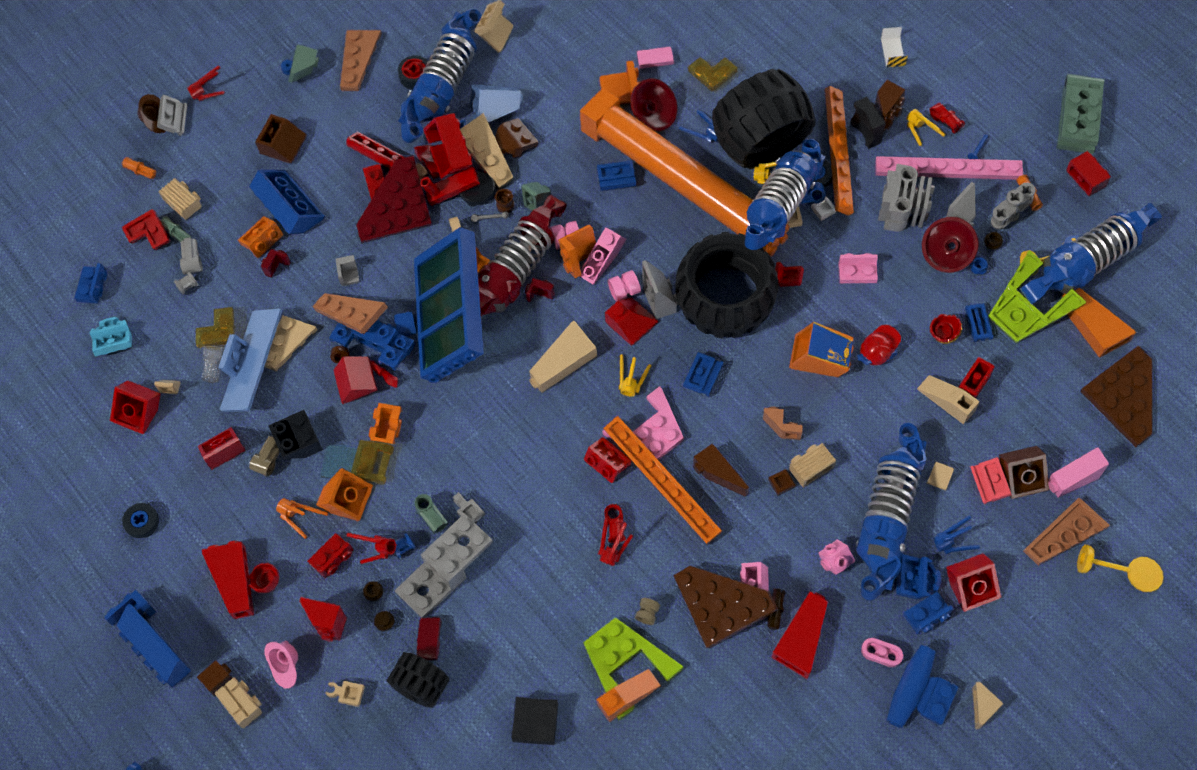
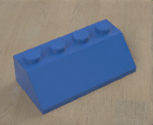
(286, 200)
(152, 646)

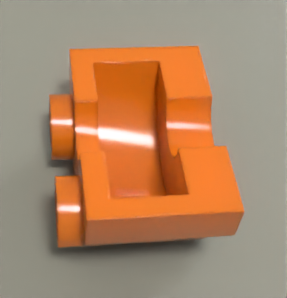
(387, 423)

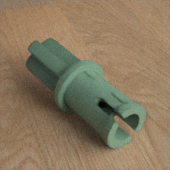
(174, 229)

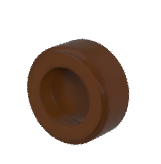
(338, 352)

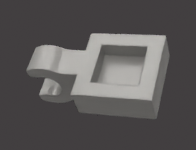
(470, 508)

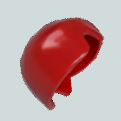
(264, 578)

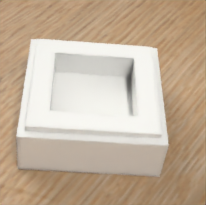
(823, 209)

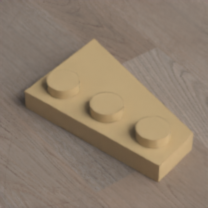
(288, 337)

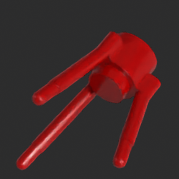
(196, 88)
(382, 545)
(610, 555)

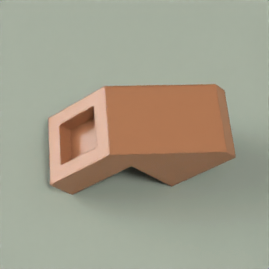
(774, 418)

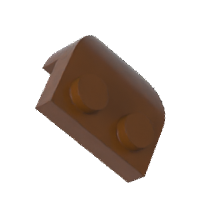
(515, 138)

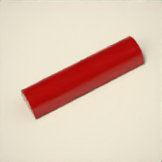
(373, 149)

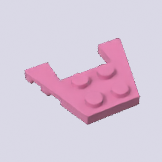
(660, 431)

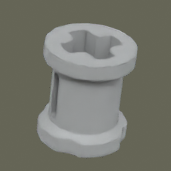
(186, 283)

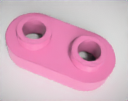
(882, 650)

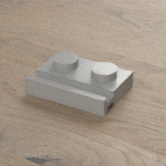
(172, 115)

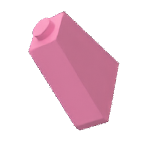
(1078, 473)

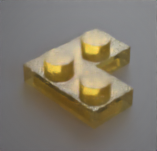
(712, 76)
(221, 330)

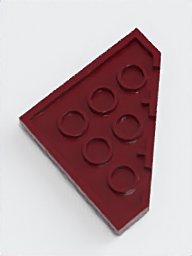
(396, 205)

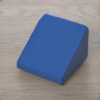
(405, 323)

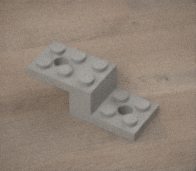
(443, 566)

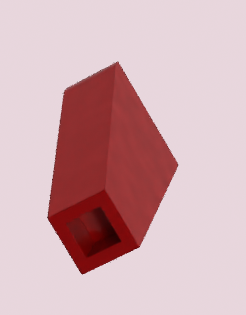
(231, 574)

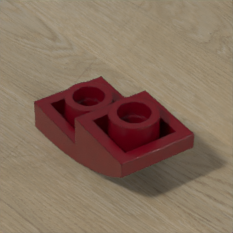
(428, 638)

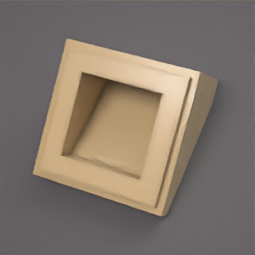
(167, 386)
(940, 476)

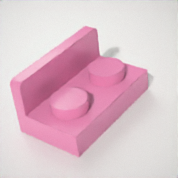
(858, 268)

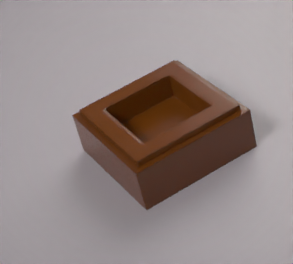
(781, 482)

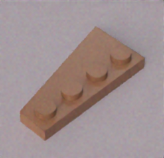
(349, 311)
(1068, 530)

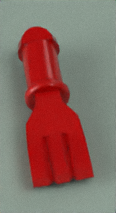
(389, 379)

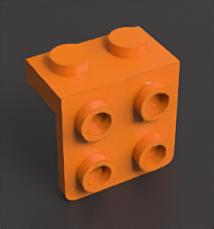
(621, 83)
(576, 248)

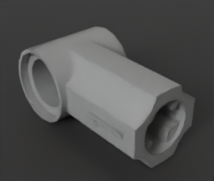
(190, 257)

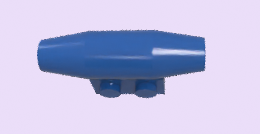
(918, 690)

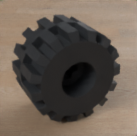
(418, 679)

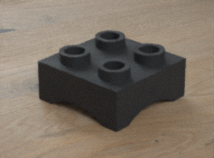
(868, 122)
(535, 721)

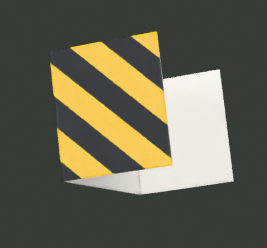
(892, 47)

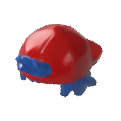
(880, 346)

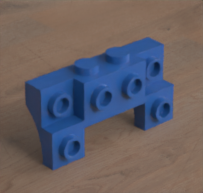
(380, 338)

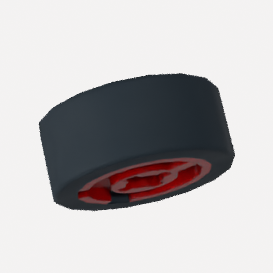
(407, 67)

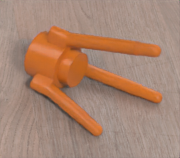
(289, 508)

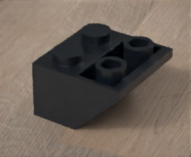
(295, 436)

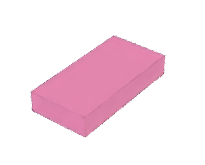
(655, 57)

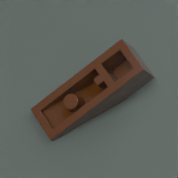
(718, 470)

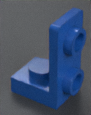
(136, 601)

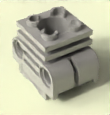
(904, 198)

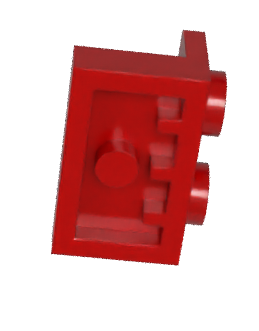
(606, 459)
(331, 555)

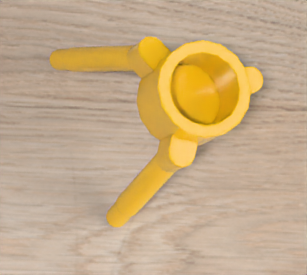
(916, 119)
(762, 173)
(629, 386)

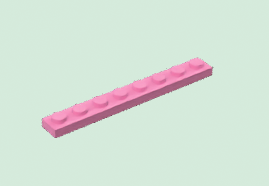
(953, 167)

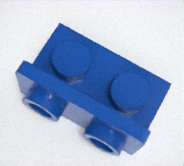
(91, 284)
(927, 613)

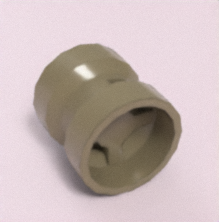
(647, 611)

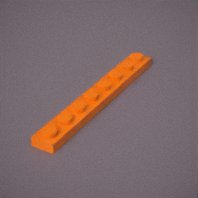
(839, 151)
(662, 480)

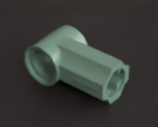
(431, 514)

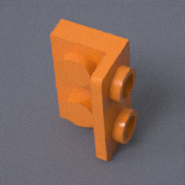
(261, 236)

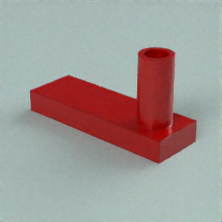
(450, 186)

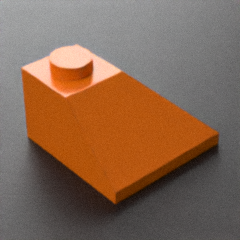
(345, 495)

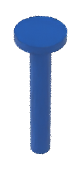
(974, 155)

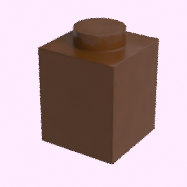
(215, 676)

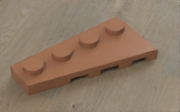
(357, 56)

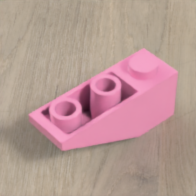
(602, 255)

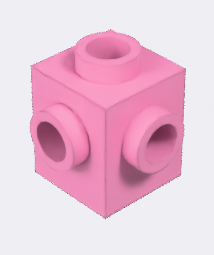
(836, 557)

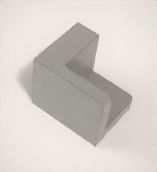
(347, 270)

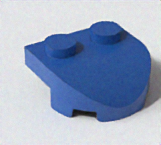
(917, 577)

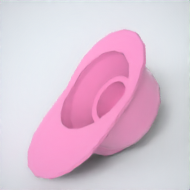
(282, 661)

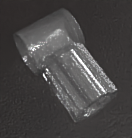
(212, 357)

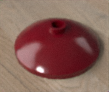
(659, 100)
(939, 237)

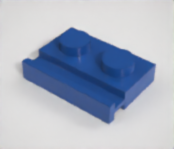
(616, 175)
(703, 374)

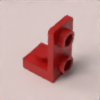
(374, 178)

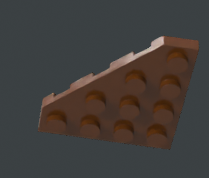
(1125, 395)
(722, 604)

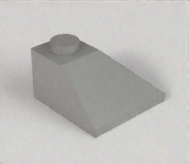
(964, 205)

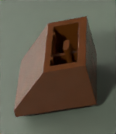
(889, 102)
(280, 139)

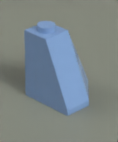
(494, 101)

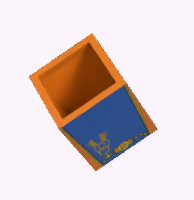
(821, 351)

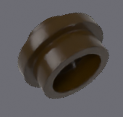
(993, 240)
(373, 591)
(384, 621)

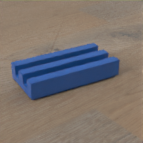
(981, 336)

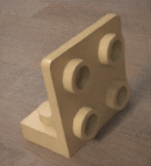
(494, 26)

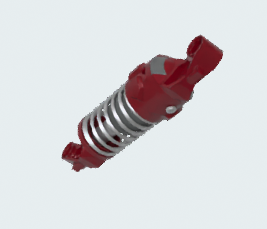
(504, 276)

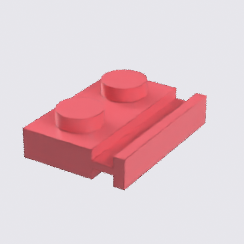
(991, 480)

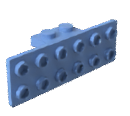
(246, 359)

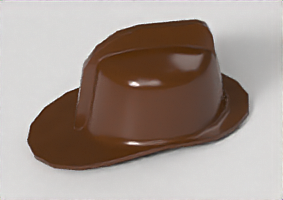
(149, 111)

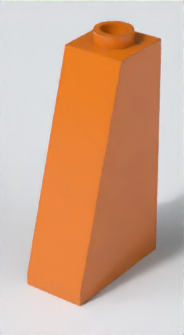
(1100, 326)

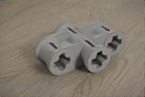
(1016, 202)

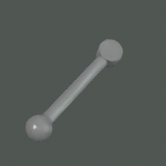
(474, 217)

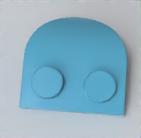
(110, 336)

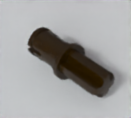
(775, 618)

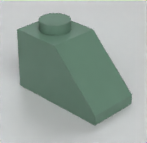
(303, 62)
(534, 195)

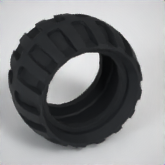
(763, 118)
(726, 319)

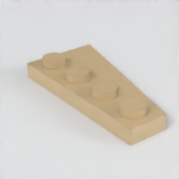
(486, 151)

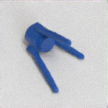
(710, 130)
(945, 540)

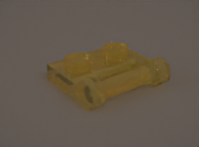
(366, 458)

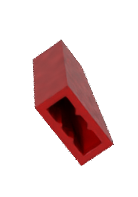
(801, 638)

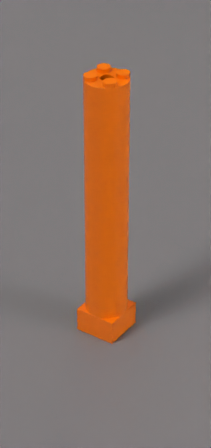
(607, 120)

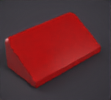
(425, 156)

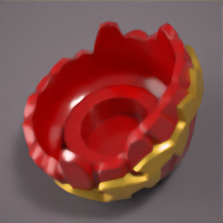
(945, 328)

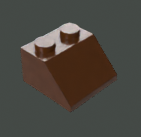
(1025, 471)

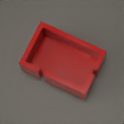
(452, 154)

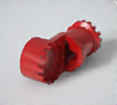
(940, 113)
(614, 524)

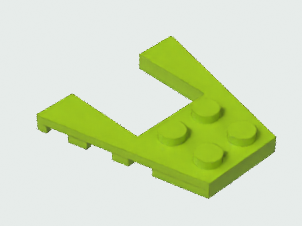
(1017, 315)
(616, 645)

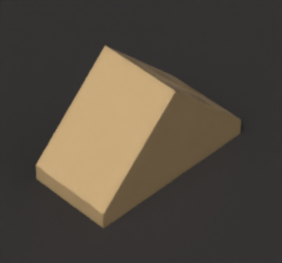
(984, 704)

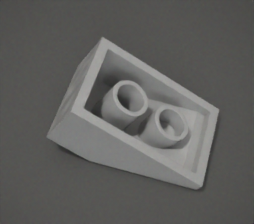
(658, 291)

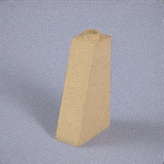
(563, 357)

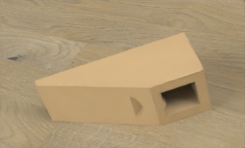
(950, 398)

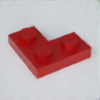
(149, 226)

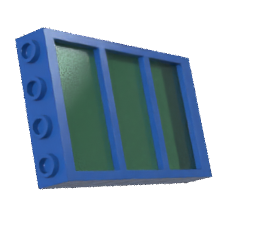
(448, 305)

